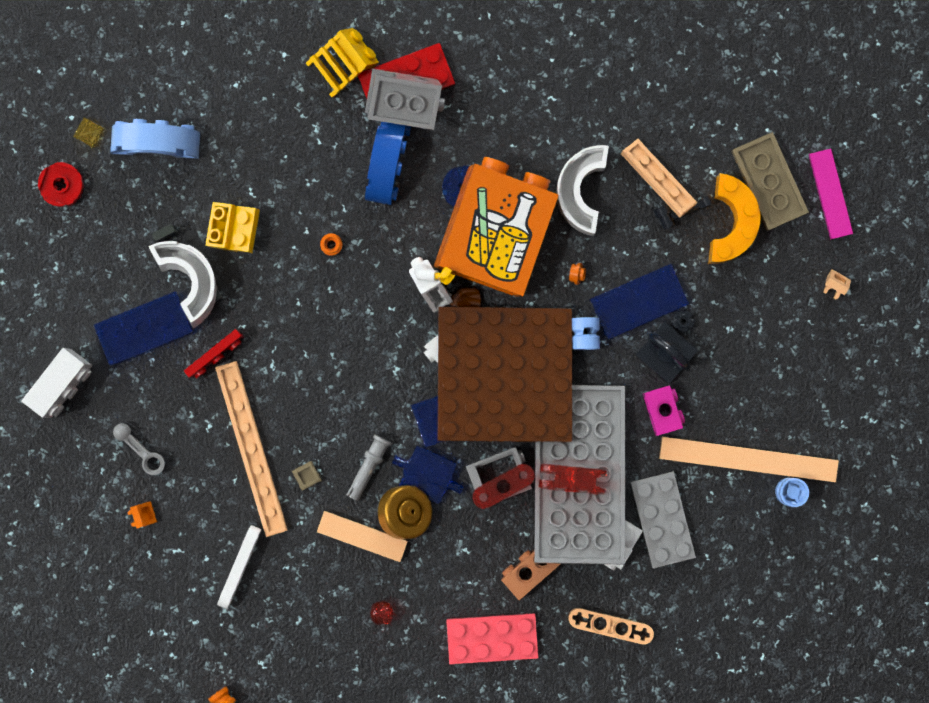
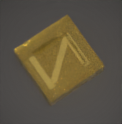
(88, 132)

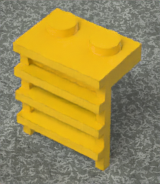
(352, 51)

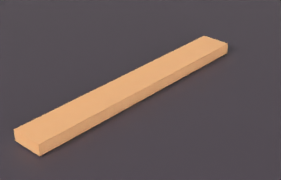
(251, 449)
(748, 459)

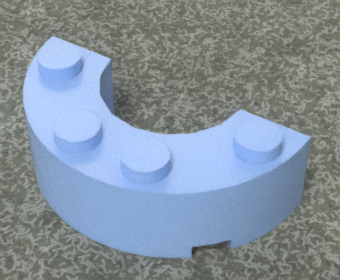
(155, 138)

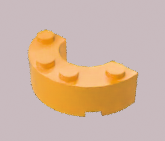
(746, 219)

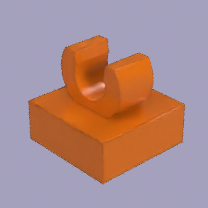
(142, 514)

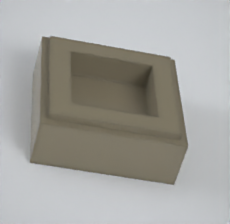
(306, 475)

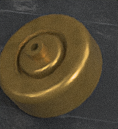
(404, 512)

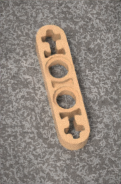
(611, 622)

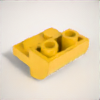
(232, 227)

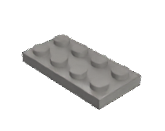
(662, 519)

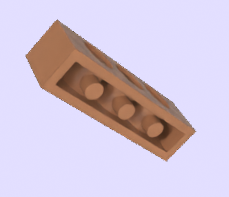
(520, 586)

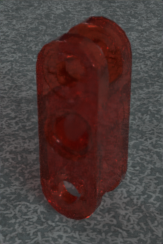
(572, 479)
(496, 496)

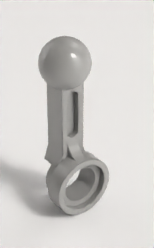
(123, 433)

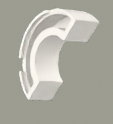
(568, 188)
(193, 263)

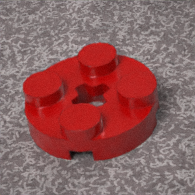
(67, 195)

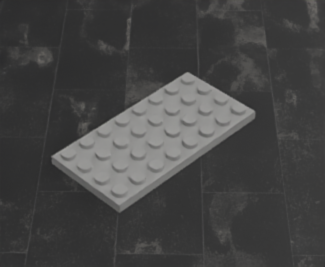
(583, 525)

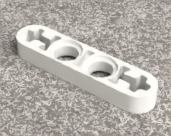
(239, 567)

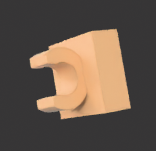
(837, 282)

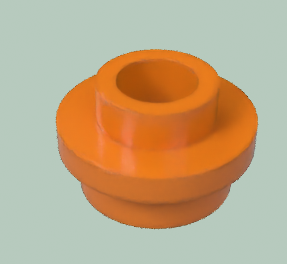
(331, 237)
(577, 273)

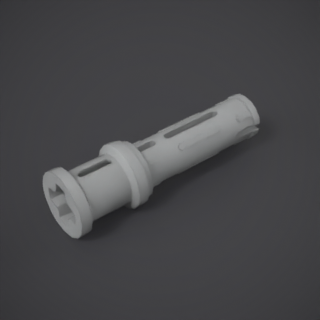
(372, 459)

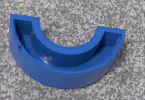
(385, 162)

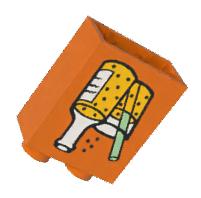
(497, 227)

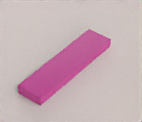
(830, 194)

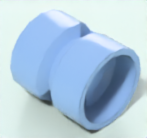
(585, 341)
(792, 492)

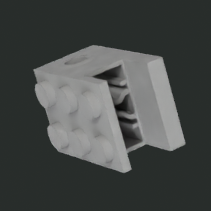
(403, 99)

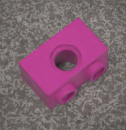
(654, 400)

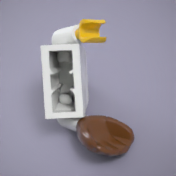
(431, 287)

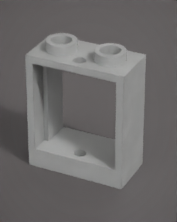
(518, 458)

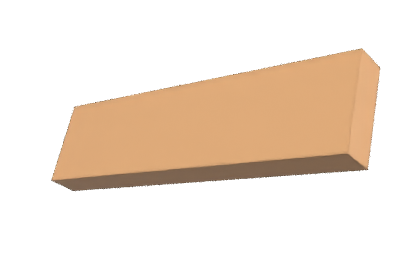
(659, 178)
(361, 536)

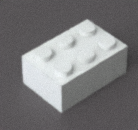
(57, 383)

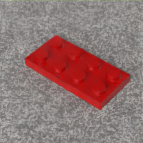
(425, 63)

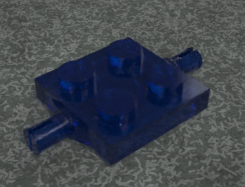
(429, 473)

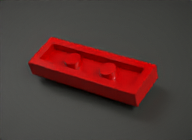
(214, 355)

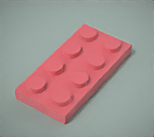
(492, 638)

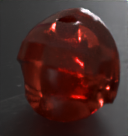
(381, 613)

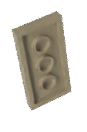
(770, 181)

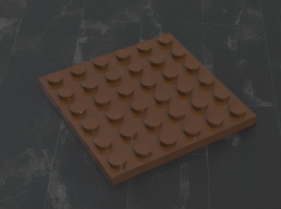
(504, 374)

